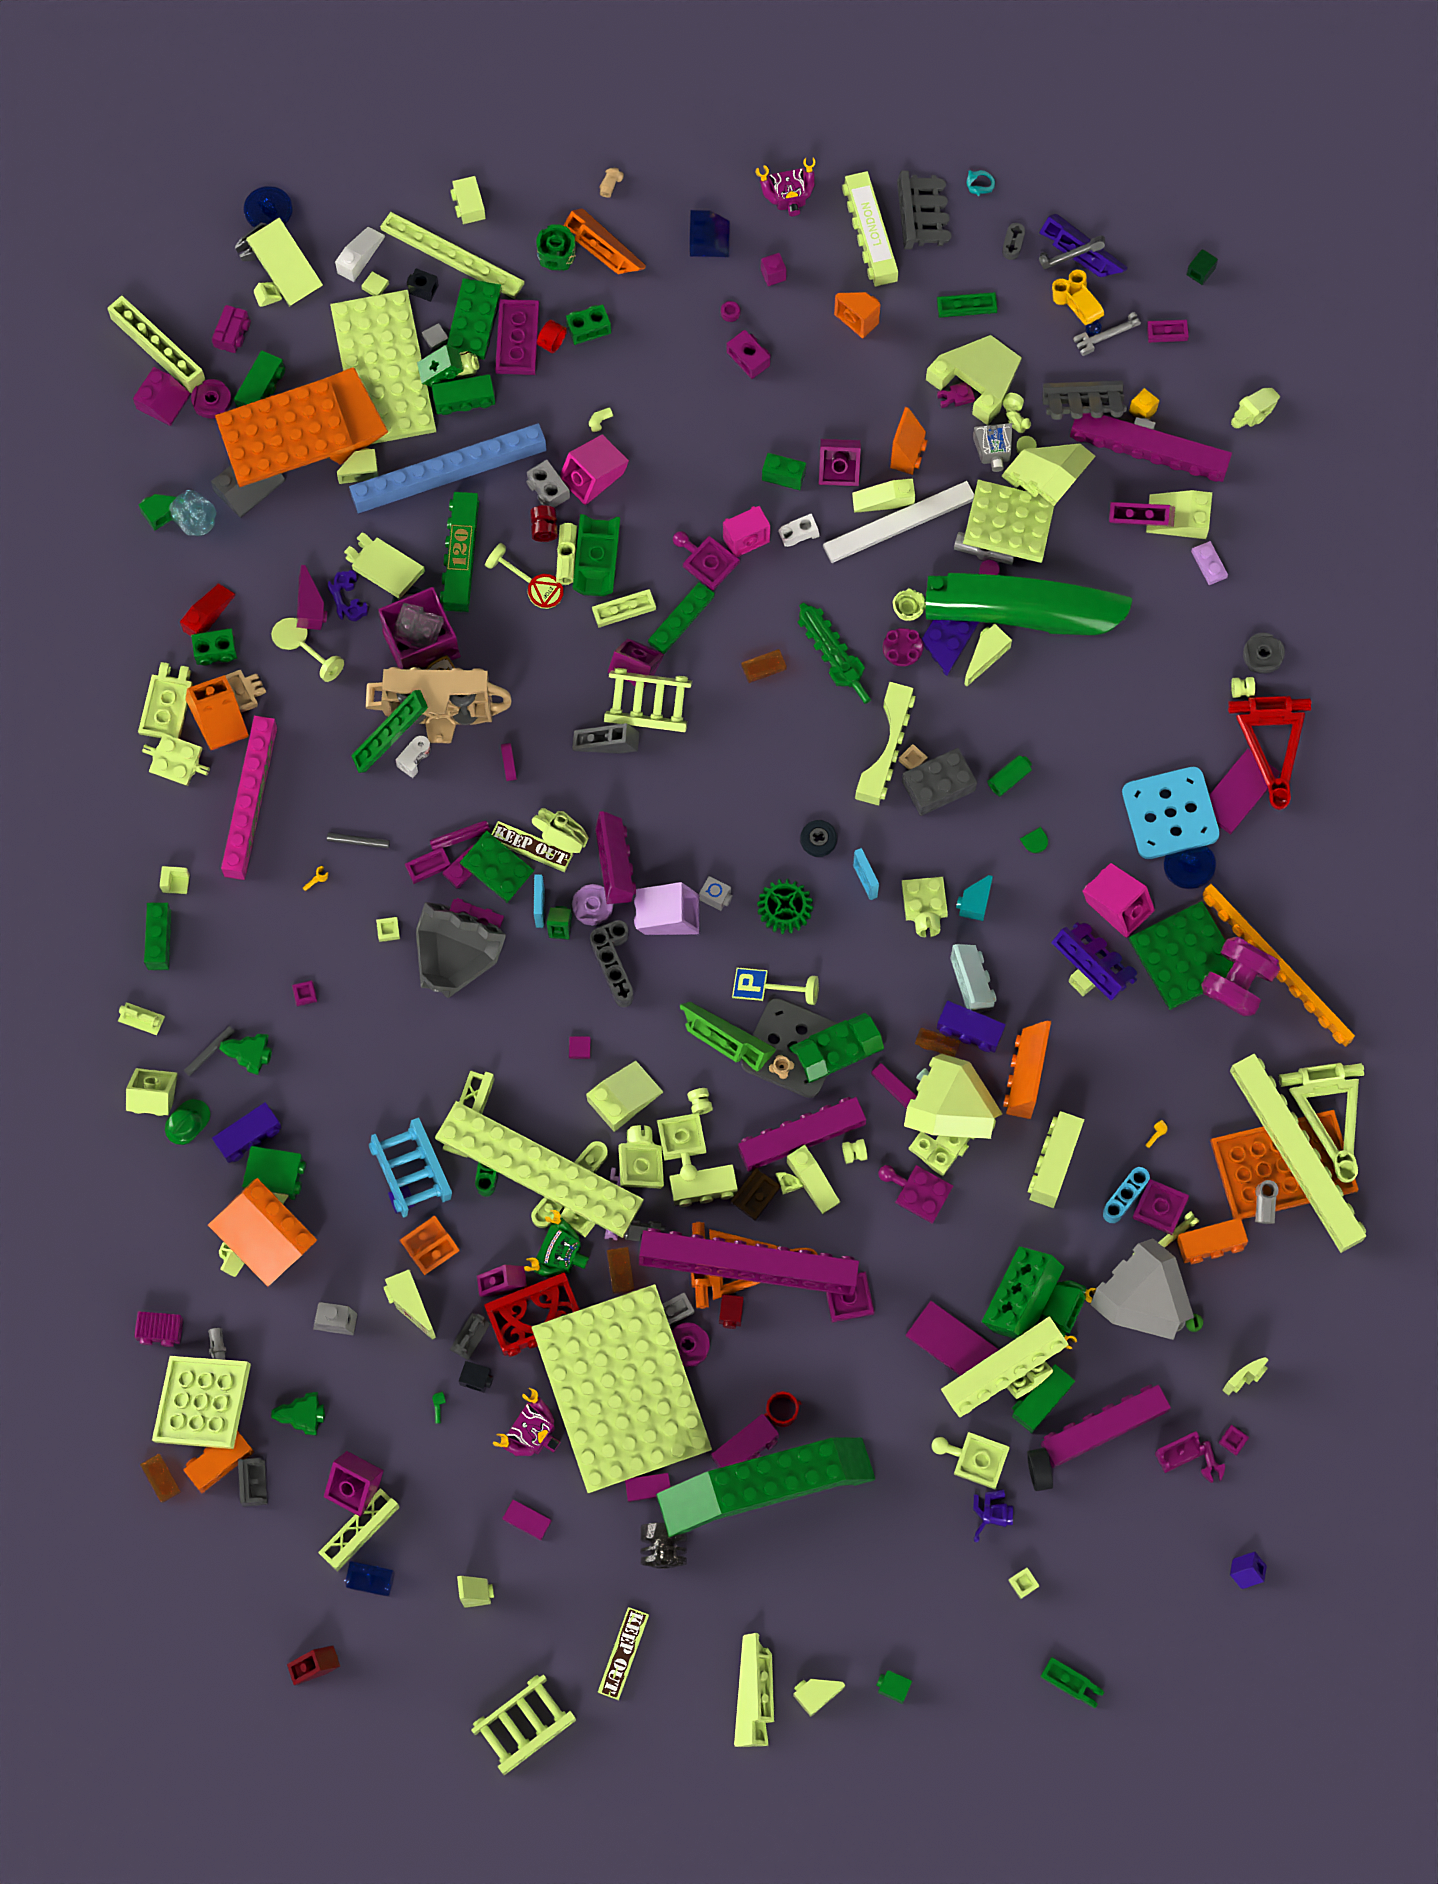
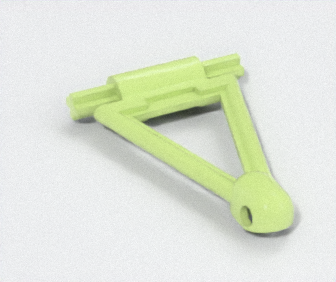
(1325, 1081)

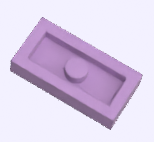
(1209, 563)

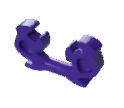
(354, 611)

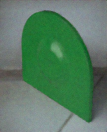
(1035, 841)

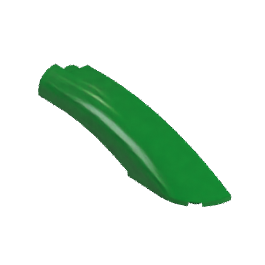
(1025, 603)

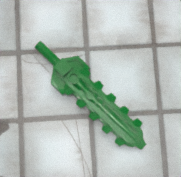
(845, 669)

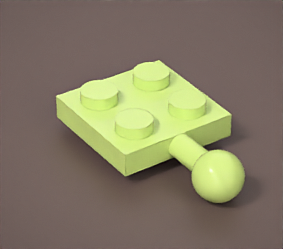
(681, 1139)
(979, 1459)

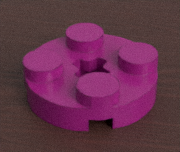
(202, 392)
(695, 1335)

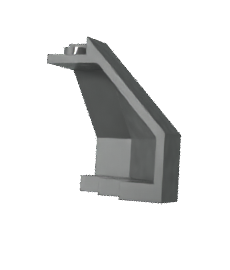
(454, 948)

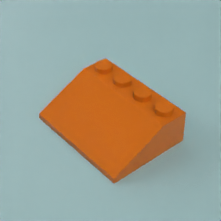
(357, 411)
(1027, 1070)
(262, 1232)

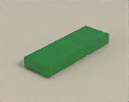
(967, 304)

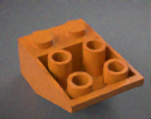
(216, 712)

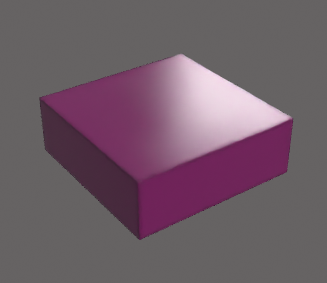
(304, 993)
(579, 1047)
(1233, 1440)

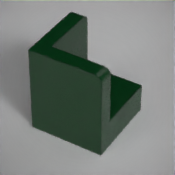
(1202, 267)

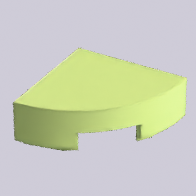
(788, 1182)

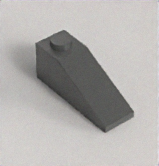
(607, 739)

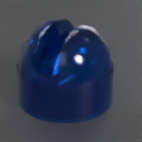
(1097, 330)

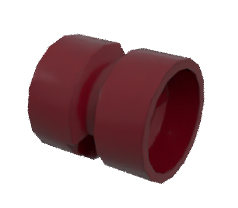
(544, 523)

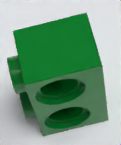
(590, 328)
(213, 641)

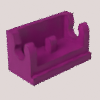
(1180, 1452)

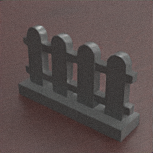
(918, 218)
(1084, 392)

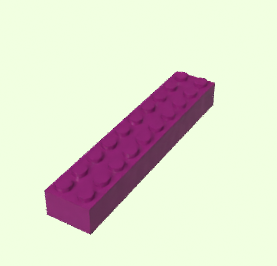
(748, 1262)

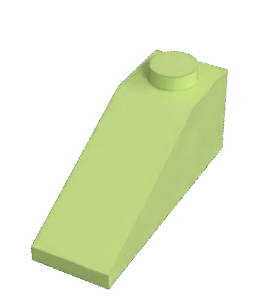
(885, 496)
(990, 648)
(812, 1178)
(474, 1591)

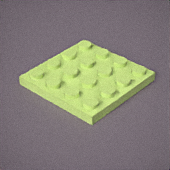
(1008, 521)
(201, 1402)

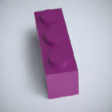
(1142, 514)
(747, 1443)

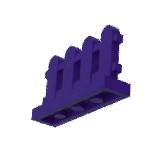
(1085, 959)

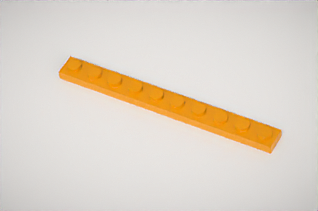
(1296, 985)

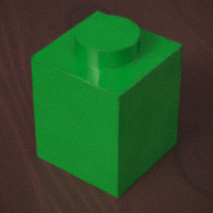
(893, 1686)

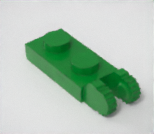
(1070, 1681)

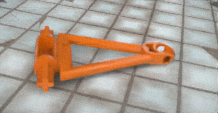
(702, 1282)

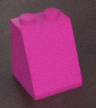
(593, 468)
(1119, 899)

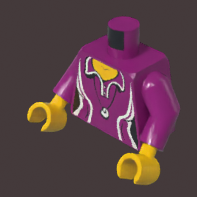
(788, 188)
(531, 1429)

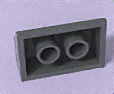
(246, 497)

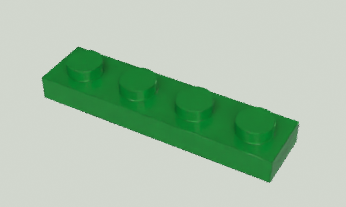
(681, 618)

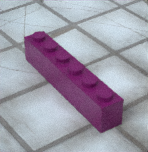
(807, 1131)
(1106, 1425)

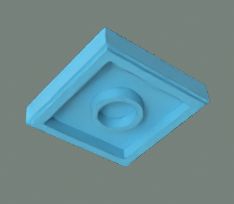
(865, 874)
(539, 901)

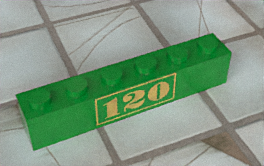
(460, 551)

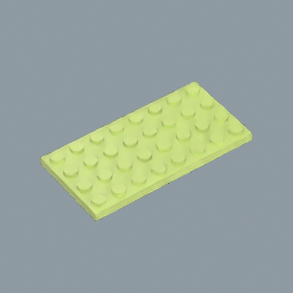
(383, 347)

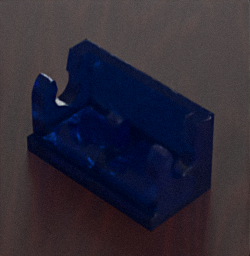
(369, 1578)

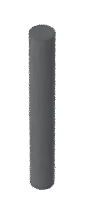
(358, 840)
(209, 1051)

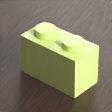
(469, 200)

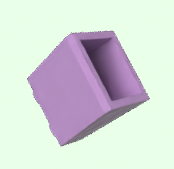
(667, 910)

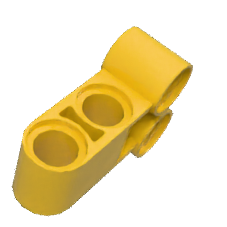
(1077, 297)

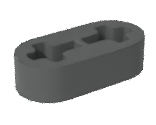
(1017, 242)

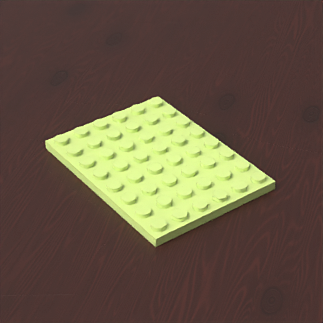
(621, 1388)

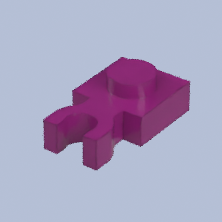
(958, 393)

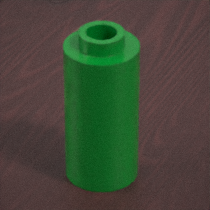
(1010, 775)

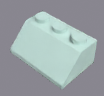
(972, 978)

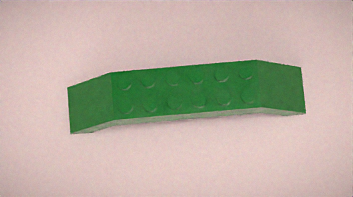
(764, 1482)

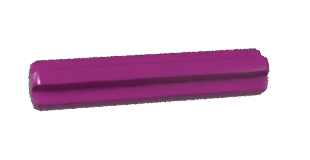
(459, 835)

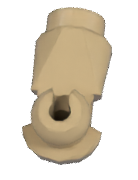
(609, 181)

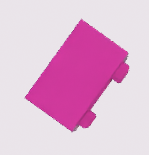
(746, 531)

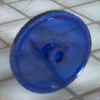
(267, 205)
(1190, 867)

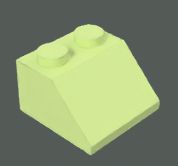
(151, 1092)

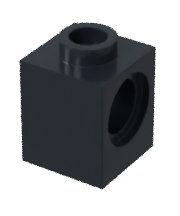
(426, 291)
(476, 1377)

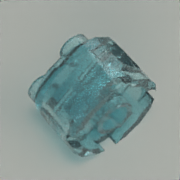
(193, 513)

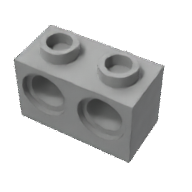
(551, 483)

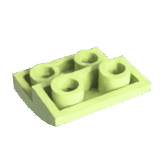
(1247, 1374)
(1030, 1380)

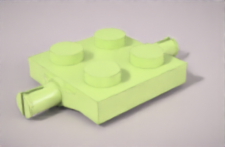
(175, 759)

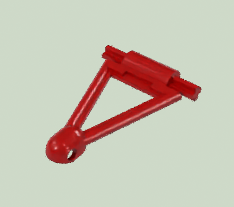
(1272, 711)

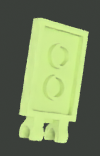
(384, 565)
(165, 703)

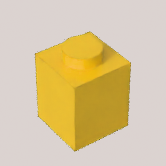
(1144, 405)

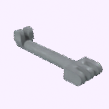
(1088, 342)

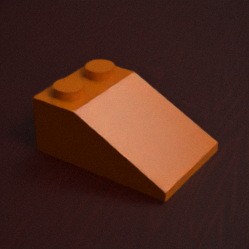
(908, 444)

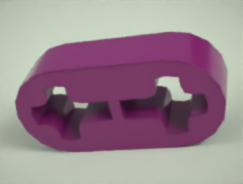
(508, 762)

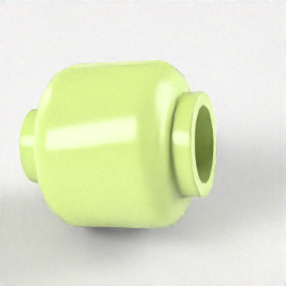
(470, 365)

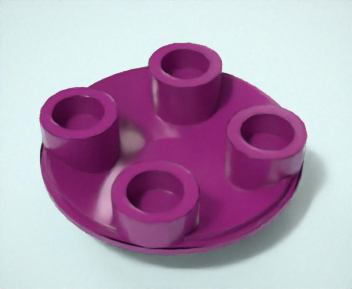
(902, 646)

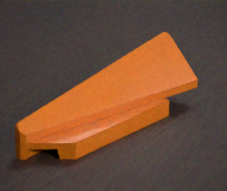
(602, 243)

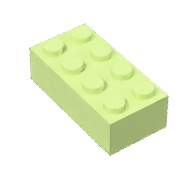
(1054, 1165)

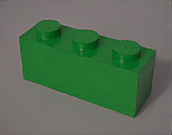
(261, 379)
(463, 394)
(157, 936)
(1042, 1399)

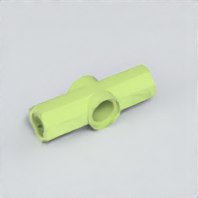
(566, 563)

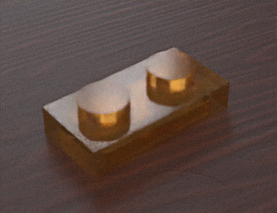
(763, 666)
(937, 1042)
(620, 1270)
(160, 1478)

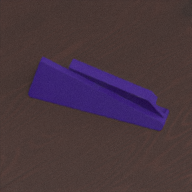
(1068, 238)

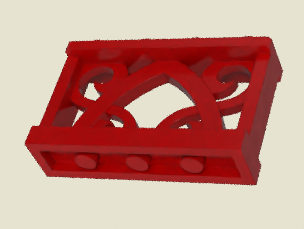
(505, 1305)

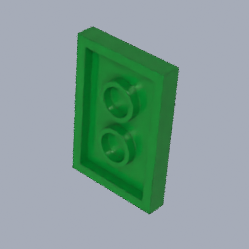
(496, 866)

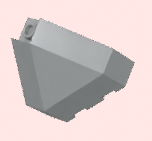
(1146, 1293)

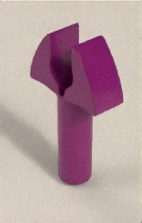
(1211, 1463)

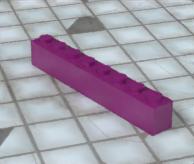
(1152, 446)

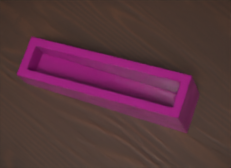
(893, 1085)

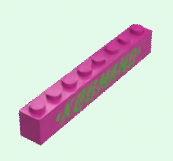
(249, 797)

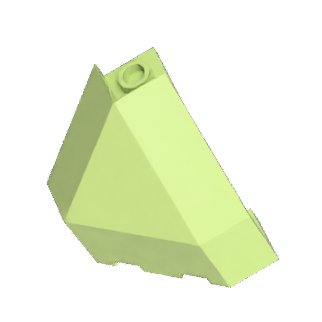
(1048, 469)
(952, 1101)

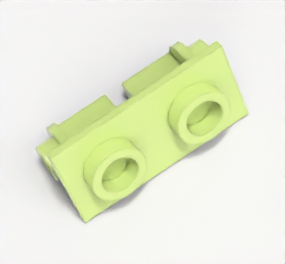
(140, 1018)

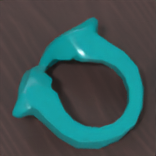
(978, 189)

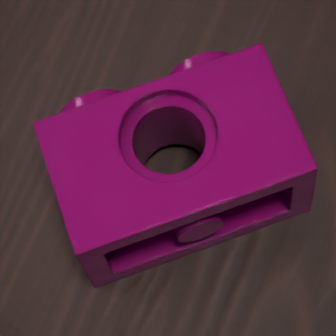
(751, 364)

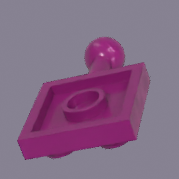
(708, 562)
(921, 1193)

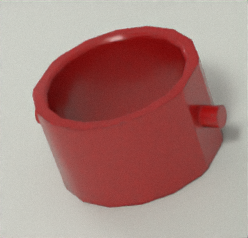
(551, 336)
(785, 1395)

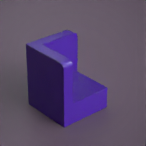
(1248, 1570)

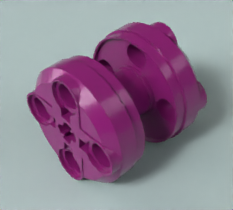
(1247, 965)

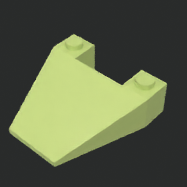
(985, 367)

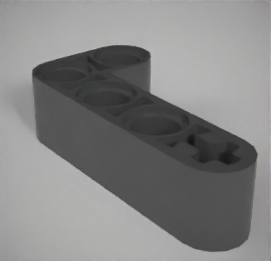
(613, 966)

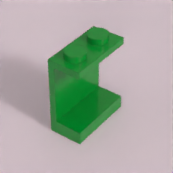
(276, 1170)

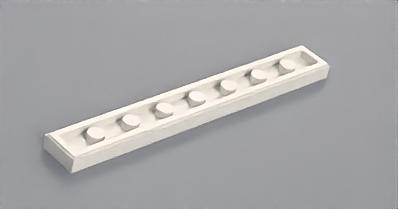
(899, 522)

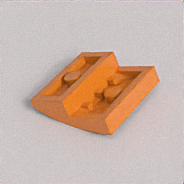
(429, 1245)

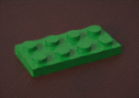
(474, 317)

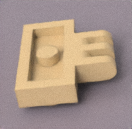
(245, 689)

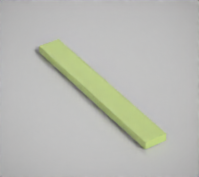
(451, 254)

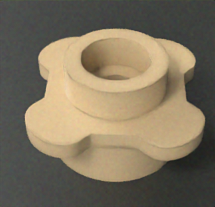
(787, 1066)

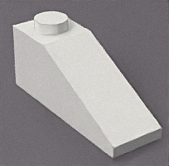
(358, 253)

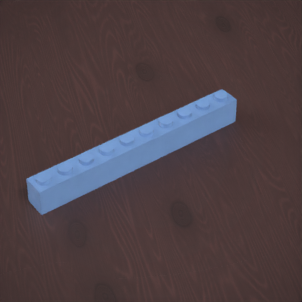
(447, 468)

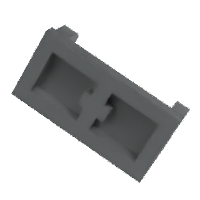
(252, 1482)

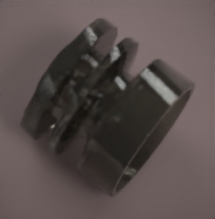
(663, 1549)

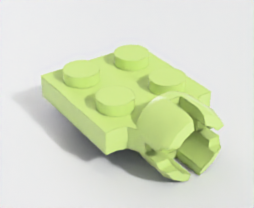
(925, 903)
(640, 1160)

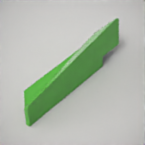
(726, 1037)

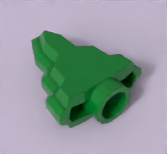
(249, 1052)
(302, 1413)

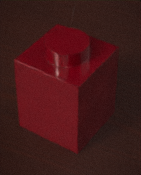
(731, 1311)

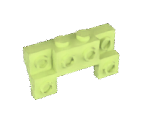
(939, 1153)

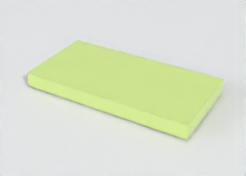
(284, 262)

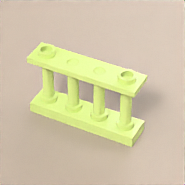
(656, 719)
(543, 1733)

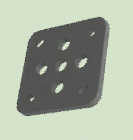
(785, 1027)

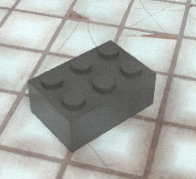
(939, 781)

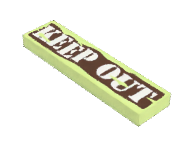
(532, 846)
(623, 1653)

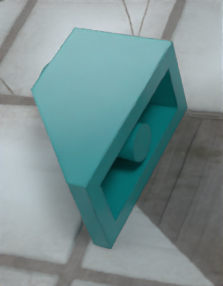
(975, 899)

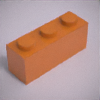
(1212, 1241)
(216, 1463)

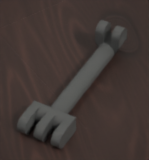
(1095, 244)

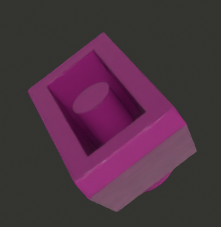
(502, 1280)

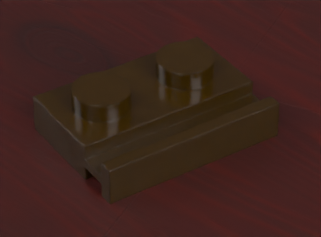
(755, 1194)

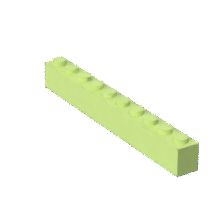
(1298, 1153)

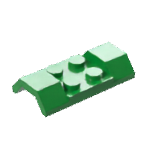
(596, 556)
(838, 1046)

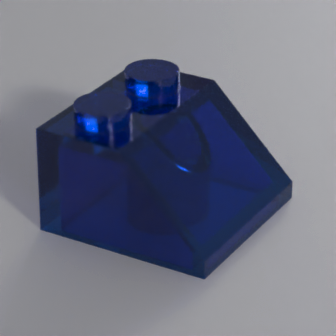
(708, 234)

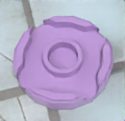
(590, 905)

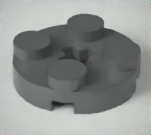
(1261, 664)

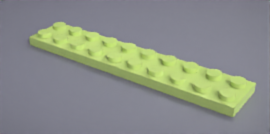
(539, 1169)

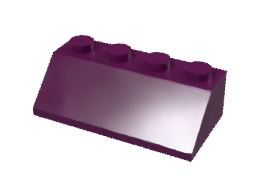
(614, 859)

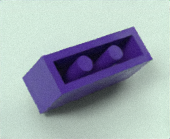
(970, 1027)
(247, 1132)

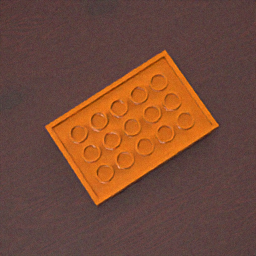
(284, 432)
(1252, 1158)

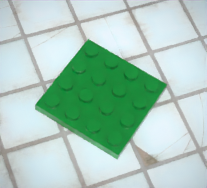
(1181, 953)

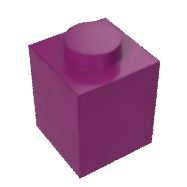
(773, 269)

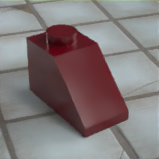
(313, 1664)

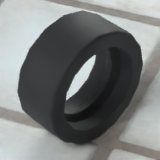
(1040, 1469)

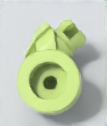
(1013, 404)

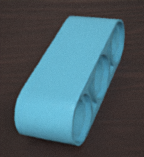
(1130, 1186)

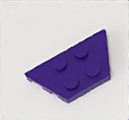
(947, 640)

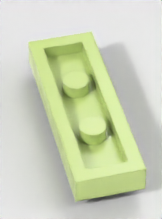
(623, 608)

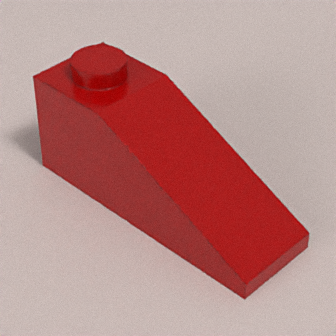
(206, 610)

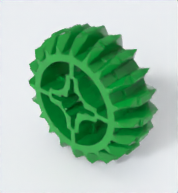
(773, 893)

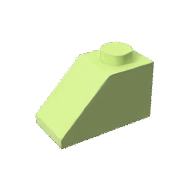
(359, 467)
(816, 1693)

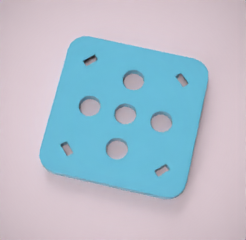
(1189, 822)

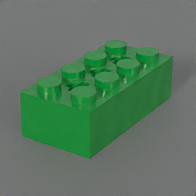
(1022, 1293)

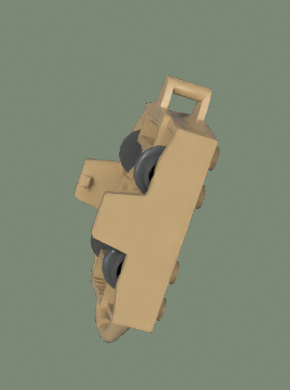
(451, 697)

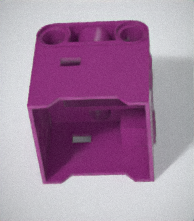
(424, 657)

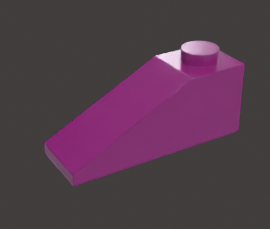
(310, 604)

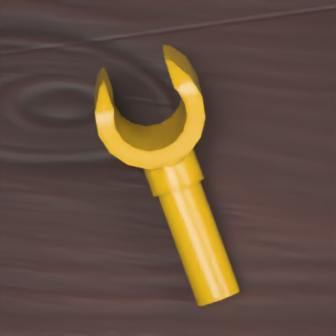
(321, 878)
(1161, 1129)

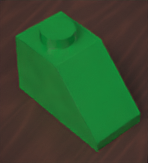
(156, 510)
(559, 922)

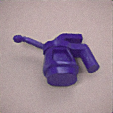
(995, 1514)

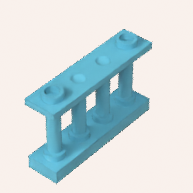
(423, 1151)

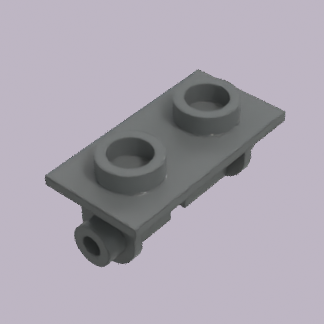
(636, 1229)
(470, 1336)

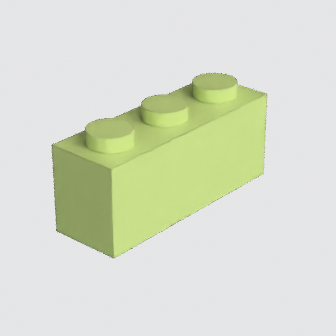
(705, 1187)

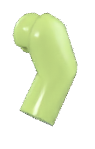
(597, 418)

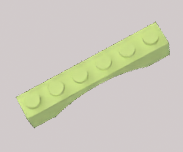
(873, 780)

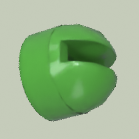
(1190, 1323)

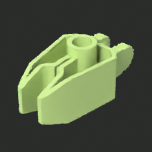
(1255, 408)
(561, 830)

